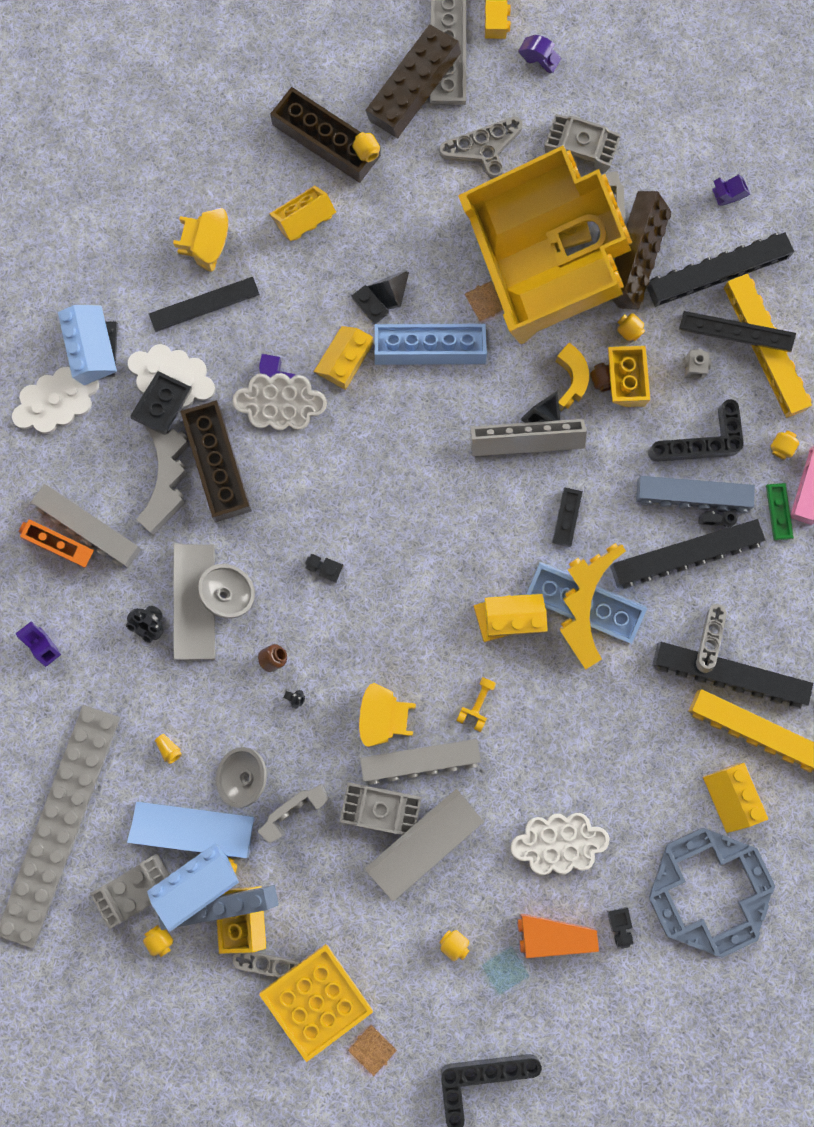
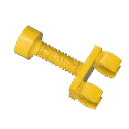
(486, 686)

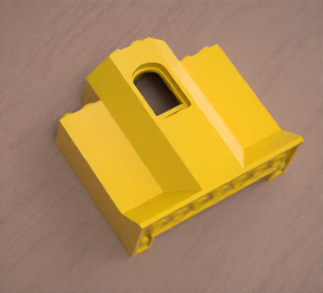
(517, 230)

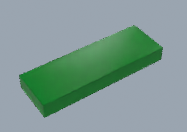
(779, 511)

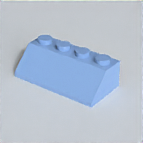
(87, 343)
(192, 887)

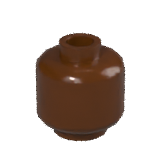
(601, 377)
(272, 658)

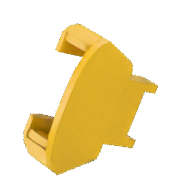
(204, 237)
(382, 716)

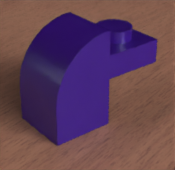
(540, 49)
(730, 190)
(271, 365)
(39, 643)

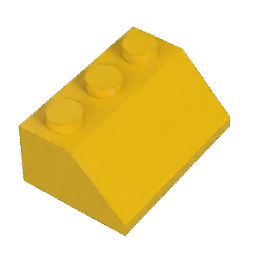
(303, 213)
(344, 356)
(629, 376)
(515, 615)
(735, 798)
(241, 932)

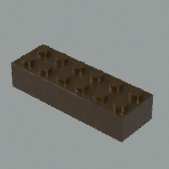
(413, 81)
(320, 133)
(646, 229)
(216, 461)

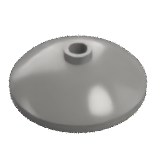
(231, 583)
(233, 777)

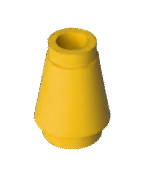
(168, 750)

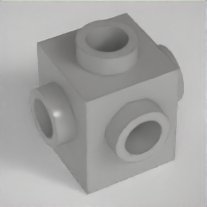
(696, 364)

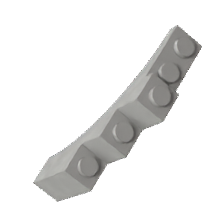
(165, 500)

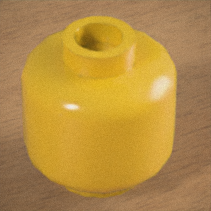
(366, 147)
(630, 327)
(784, 444)
(158, 941)
(454, 945)

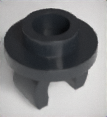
(297, 698)

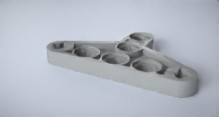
(475, 150)

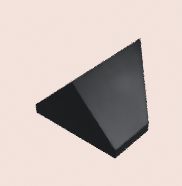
(390, 290)
(544, 411)

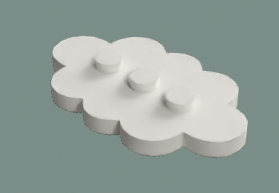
(176, 365)
(279, 401)
(53, 402)
(559, 843)

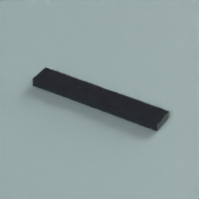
(203, 304)
(737, 331)

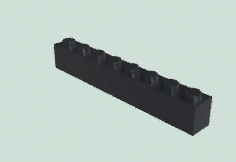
(720, 269)
(686, 553)
(735, 675)

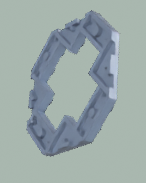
(697, 933)

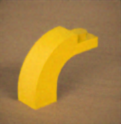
(575, 364)

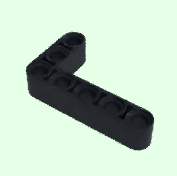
(705, 450)
(480, 1077)

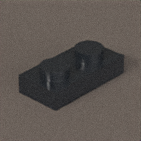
(370, 304)

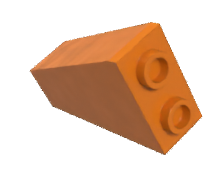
(55, 543)
(552, 937)

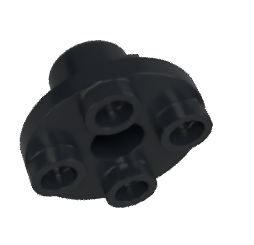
(146, 623)

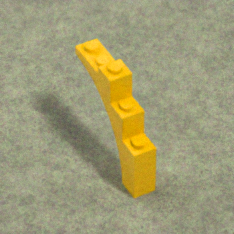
(578, 631)

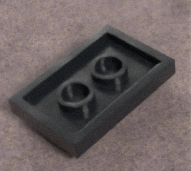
(161, 402)

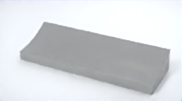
(192, 621)
(424, 845)

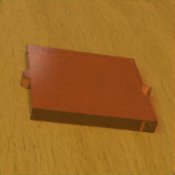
(484, 301)
(372, 1050)

